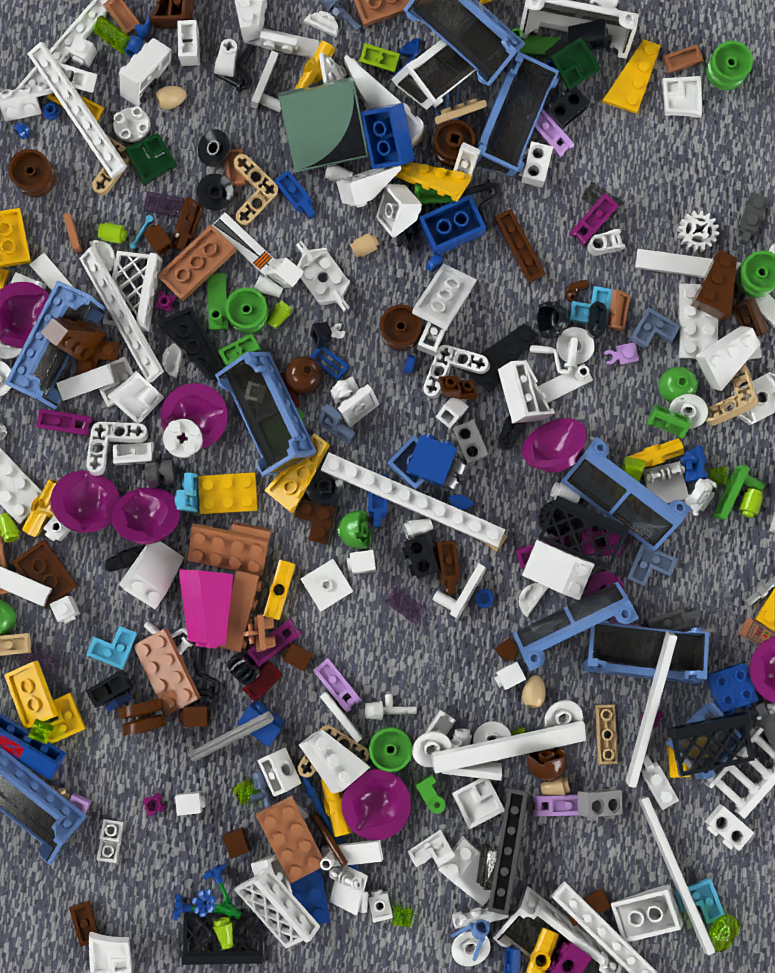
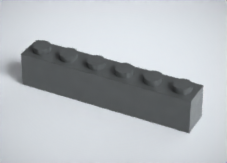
(508, 852)

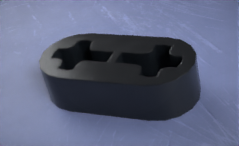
(601, 320)
(505, 430)

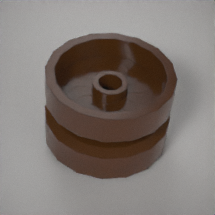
(449, 139)
(32, 173)
(400, 338)
(141, 716)

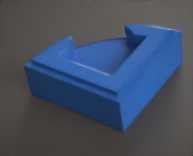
(410, 48)
(460, 502)
(119, 701)

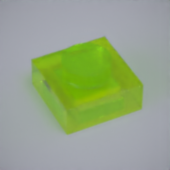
(41, 731)
(244, 790)

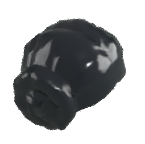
(551, 319)

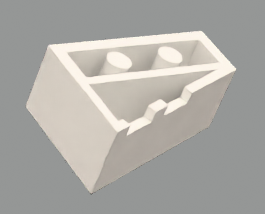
(251, 17)
(143, 69)
(522, 393)

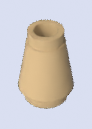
(558, 786)

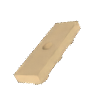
(460, 110)
(606, 721)

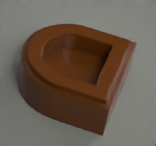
(507, 650)

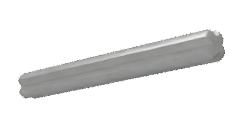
(231, 736)

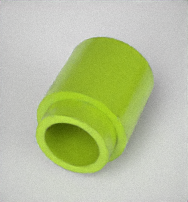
(112, 232)
(751, 503)

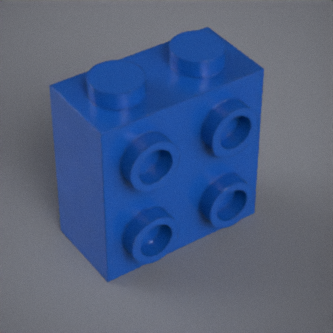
(431, 459)
(732, 688)

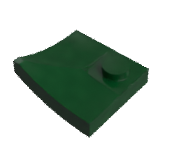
(575, 63)
(150, 158)

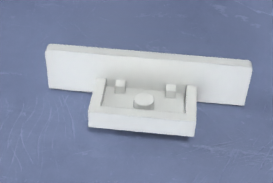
(285, 43)
(23, 101)

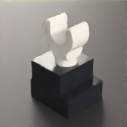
(322, 333)

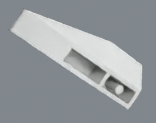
(375, 95)

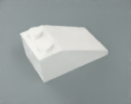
(365, 185)
(558, 569)
(152, 573)
(463, 870)
(647, 914)

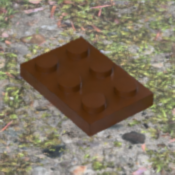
(45, 567)

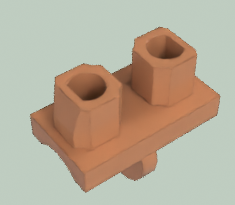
(262, 642)

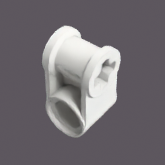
(226, 58)
(609, 243)

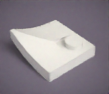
(682, 96)
(136, 397)
(478, 802)
(109, 954)

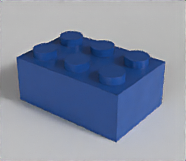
(387, 136)
(452, 225)

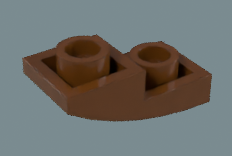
(456, 388)
(597, 901)

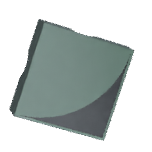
(323, 124)

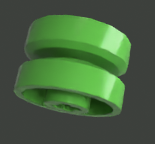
(729, 65)
(757, 274)
(236, 310)
(395, 759)

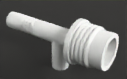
(376, 710)

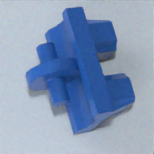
(694, 464)

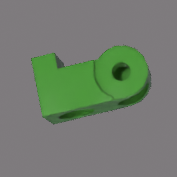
(432, 799)

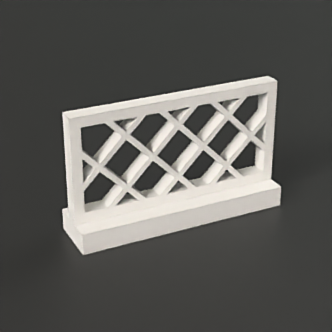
(148, 288)
(284, 903)

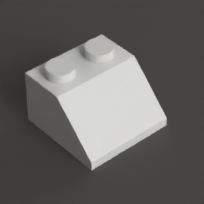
(398, 209)

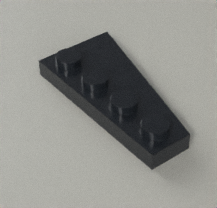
(193, 341)
(501, 353)

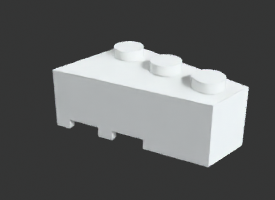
(727, 356)
(332, 761)

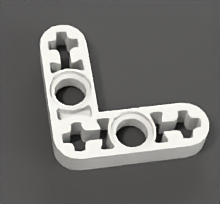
(452, 360)
(107, 436)

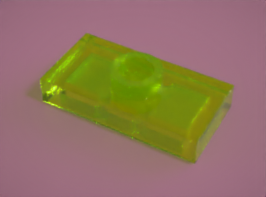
(111, 34)

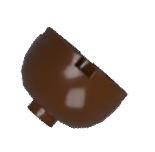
(303, 375)
(547, 764)

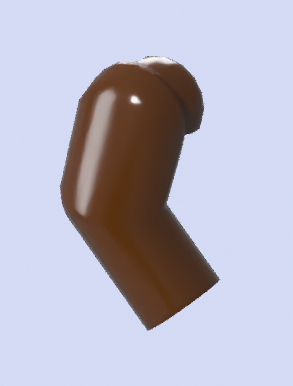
(574, 288)

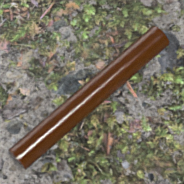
(329, 839)

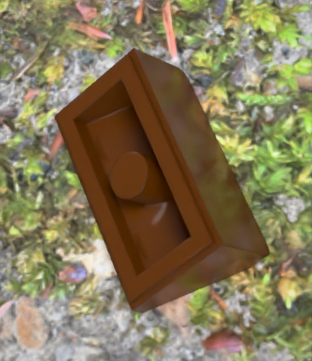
(750, 316)

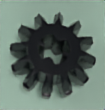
(243, 668)

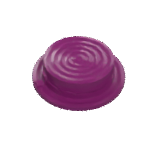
(19, 311)
(200, 405)
(555, 445)
(84, 501)
(145, 515)
(763, 669)
(376, 805)

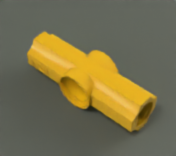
(312, 68)
(660, 453)
(40, 511)
(282, 577)
(333, 808)
(544, 946)

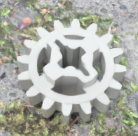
(697, 222)

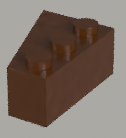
(170, 11)
(717, 287)
(74, 337)

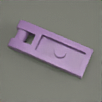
(552, 133)
(336, 684)
(557, 805)

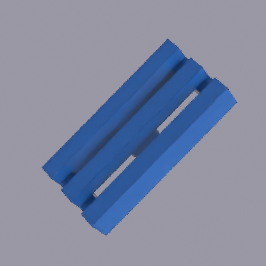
(336, 358)

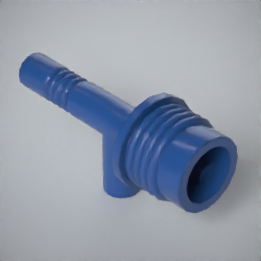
(136, 43)

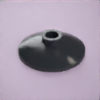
(207, 147)
(214, 183)
(322, 497)

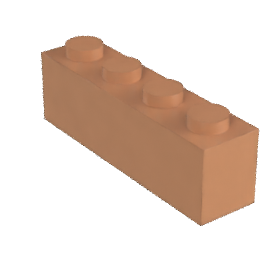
(241, 606)

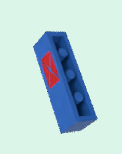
(36, 755)

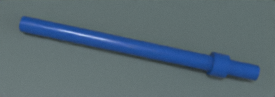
(312, 793)

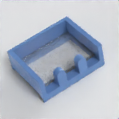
(706, 712)

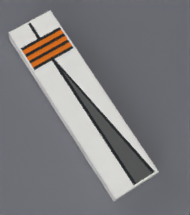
(244, 243)

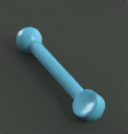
(133, 245)

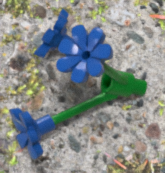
(206, 901)

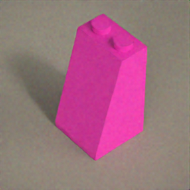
(206, 606)

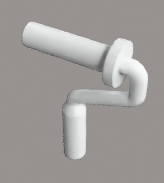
(571, 357)
(184, 644)

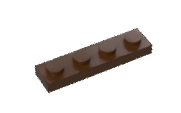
(519, 246)

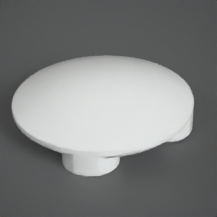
(131, 124)

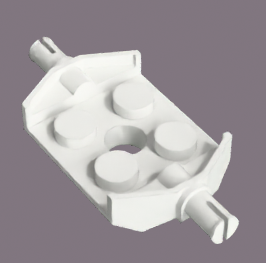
(319, 261)
(765, 385)

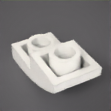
(110, 841)

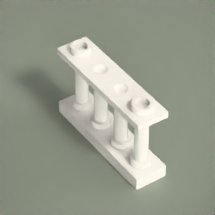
(756, 791)

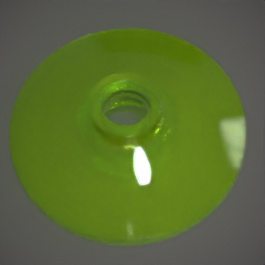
(723, 932)

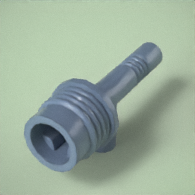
(333, 5)
(261, 783)

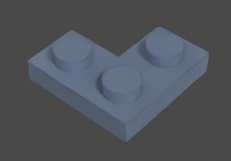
(651, 324)
(330, 420)
(646, 561)

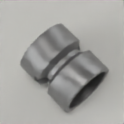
(456, 471)
(160, 473)

